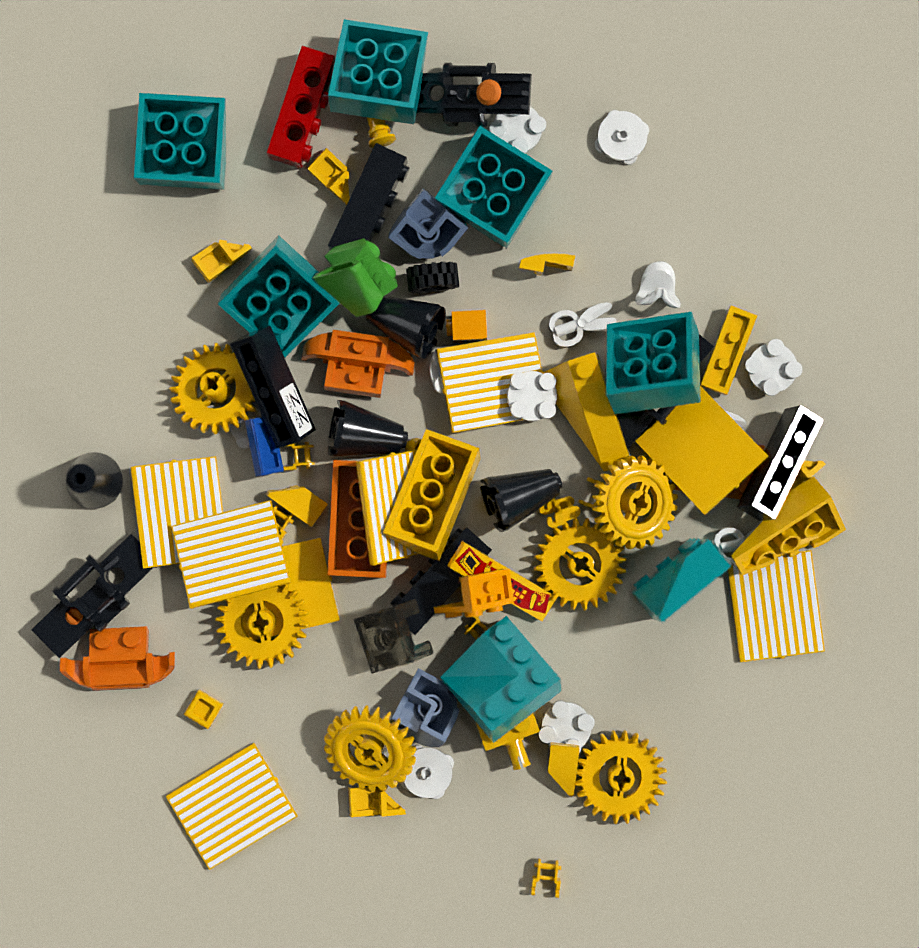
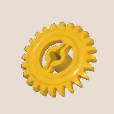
(201, 371)
(617, 499)
(600, 582)
(268, 648)
(376, 736)
(617, 804)

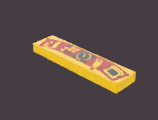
(526, 594)

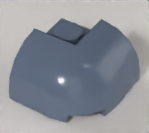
(427, 228)
(427, 710)

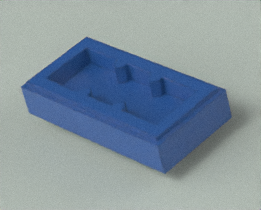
(264, 453)

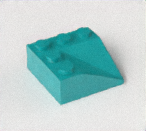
(378, 71)
(181, 141)
(493, 186)
(279, 294)
(653, 363)
(680, 578)
(501, 679)

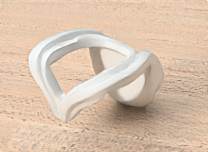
(656, 283)

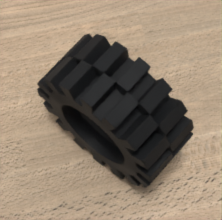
(432, 277)

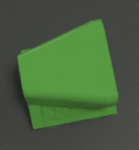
(357, 276)

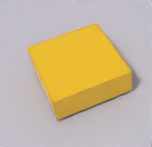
(203, 709)

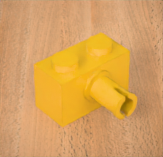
(513, 741)

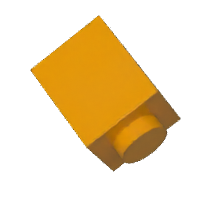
(467, 326)

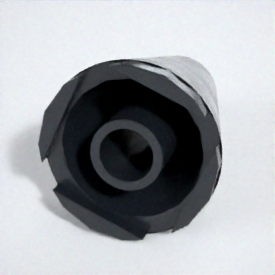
(409, 323)
(363, 432)
(94, 480)
(518, 495)

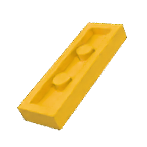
(728, 350)

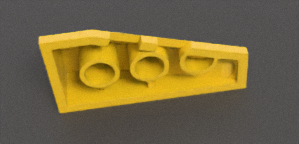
(586, 407)
(803, 520)

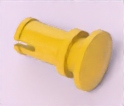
(380, 133)

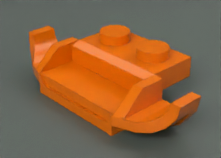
(357, 361)
(118, 661)

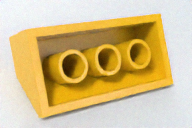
(432, 494)

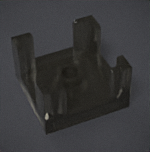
(388, 637)

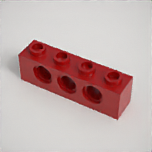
(308, 64)

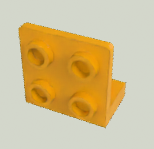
(481, 592)

